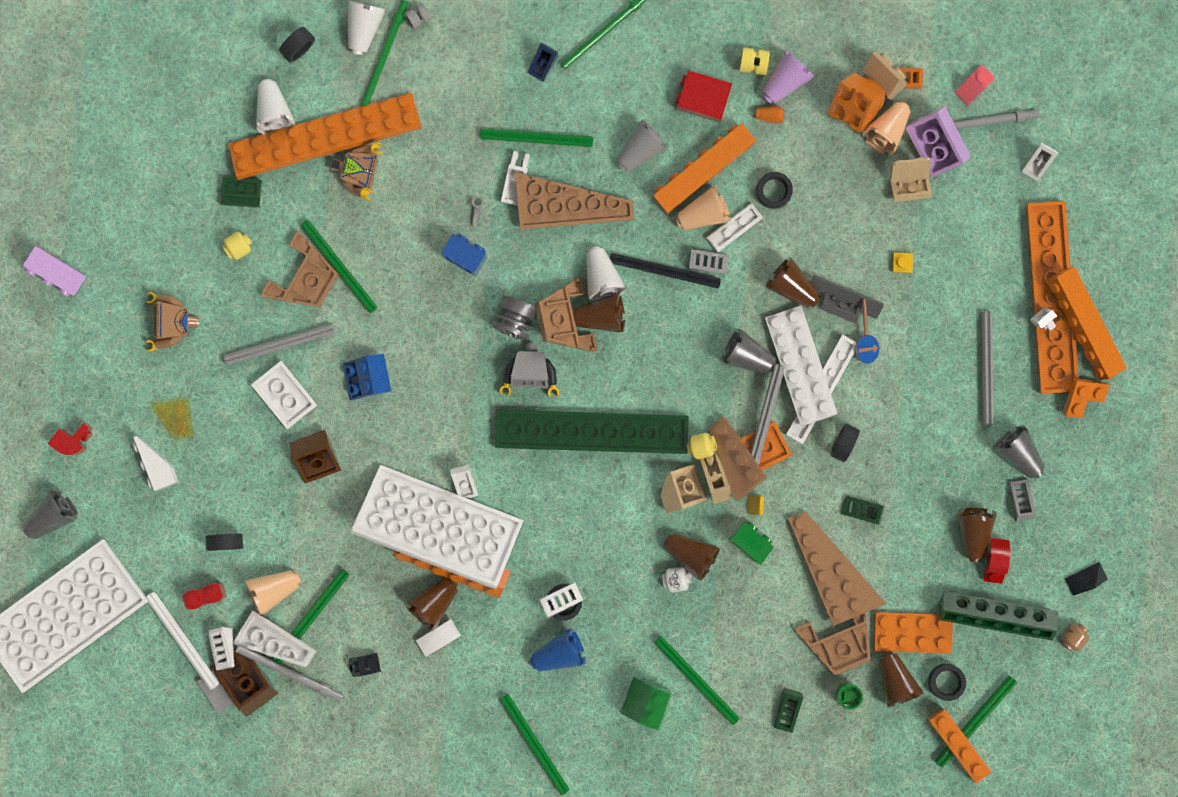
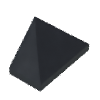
(1086, 579)

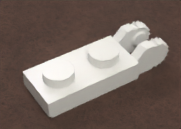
(509, 192)

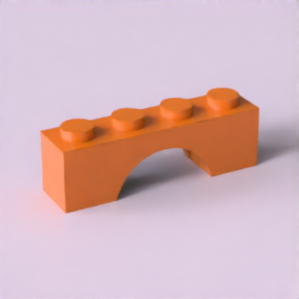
(959, 745)

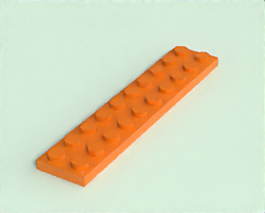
(324, 136)
(1048, 257)

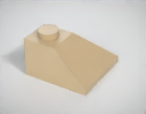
(682, 489)

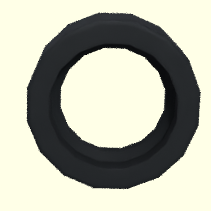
(296, 44)
(788, 188)
(845, 442)
(224, 542)
(564, 616)
(961, 682)

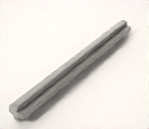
(279, 344)
(987, 368)
(767, 410)

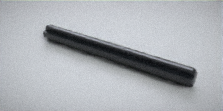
(664, 270)

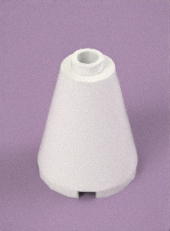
(362, 25)
(271, 108)
(602, 276)

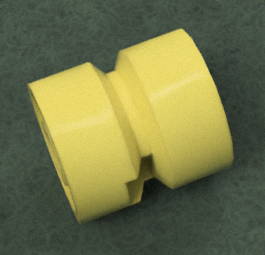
(747, 61)

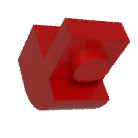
(68, 444)
(997, 560)

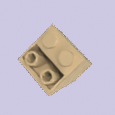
(889, 78)

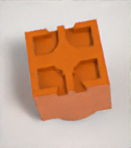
(857, 101)

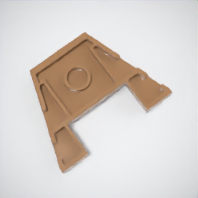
(311, 280)
(557, 318)
(842, 649)

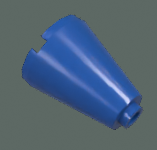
(559, 653)

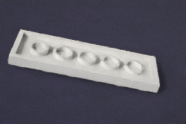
(802, 366)

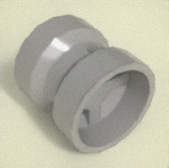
(414, 18)

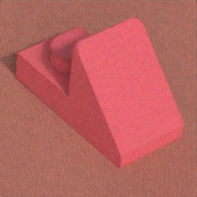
(974, 85)

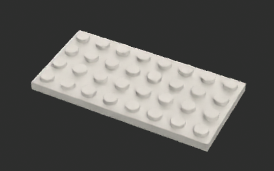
(437, 526)
(66, 615)

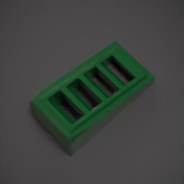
(878, 518)
(787, 693)

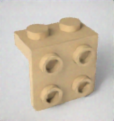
(910, 179)

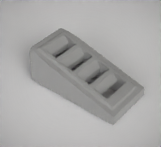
(694, 253)
(1025, 516)

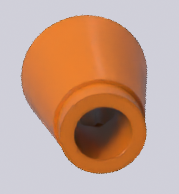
(770, 114)

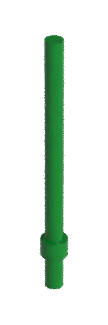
(633, 6)
(397, 19)

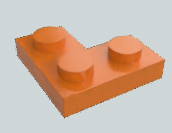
(1082, 392)

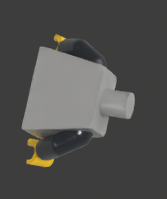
(530, 370)

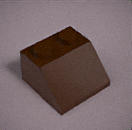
(314, 456)

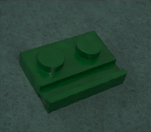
(241, 192)

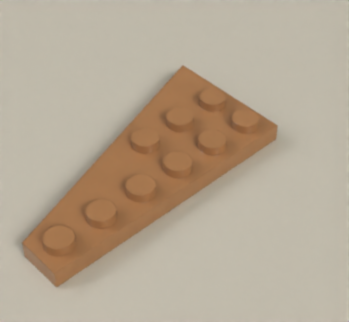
(556, 204)
(836, 579)

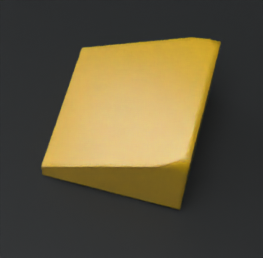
(755, 505)

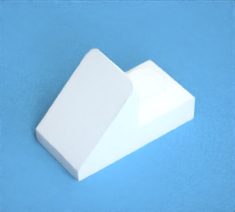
(464, 481)

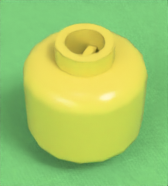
(237, 245)
(702, 446)

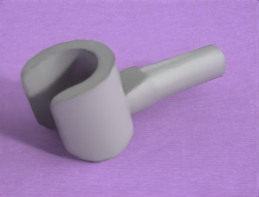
(476, 211)

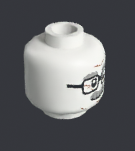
(677, 579)

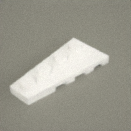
(270, 639)

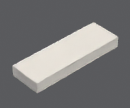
(734, 228)

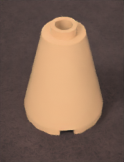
(887, 130)
(704, 211)
(271, 589)

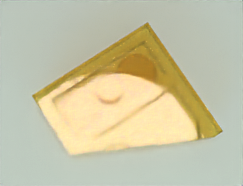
(176, 417)

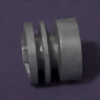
(515, 317)

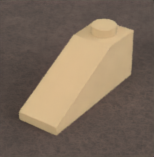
(716, 478)

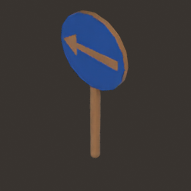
(867, 346)

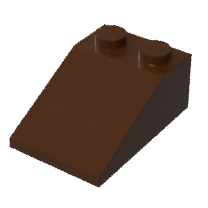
(246, 684)

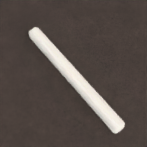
(182, 641)

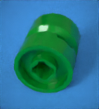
(849, 696)

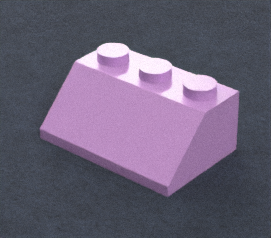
(939, 140)

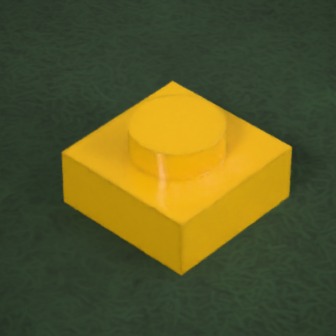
(902, 263)

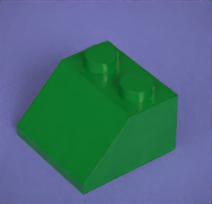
(752, 543)

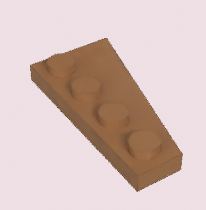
(738, 463)

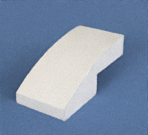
(438, 638)

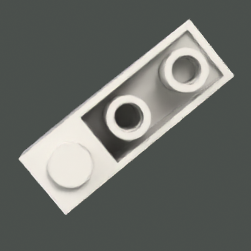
(159, 469)

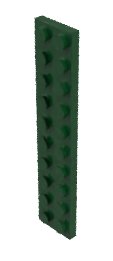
(592, 431)

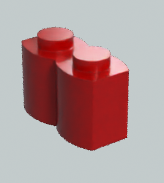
(208, 595)

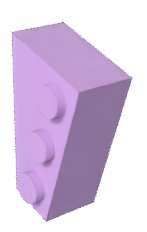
(53, 271)

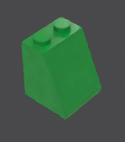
(646, 703)

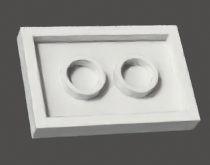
(284, 395)

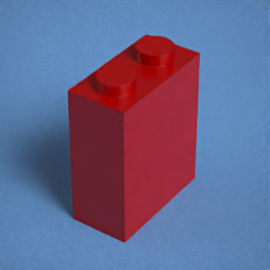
(703, 96)

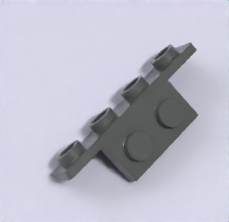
(843, 301)

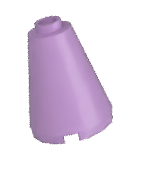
(786, 78)

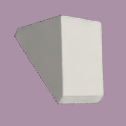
(1039, 161)

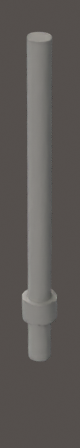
(1018, 116)
(323, 689)

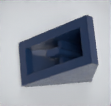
(543, 62)

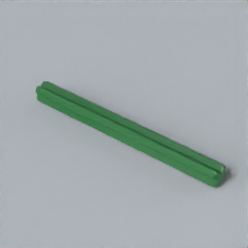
(535, 137)
(339, 266)
(318, 606)
(695, 678)
(979, 717)
(534, 744)

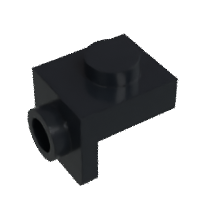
(364, 665)

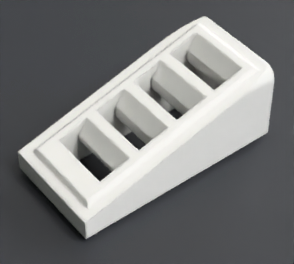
(549, 612)
(227, 640)

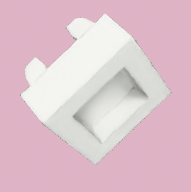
(1044, 319)

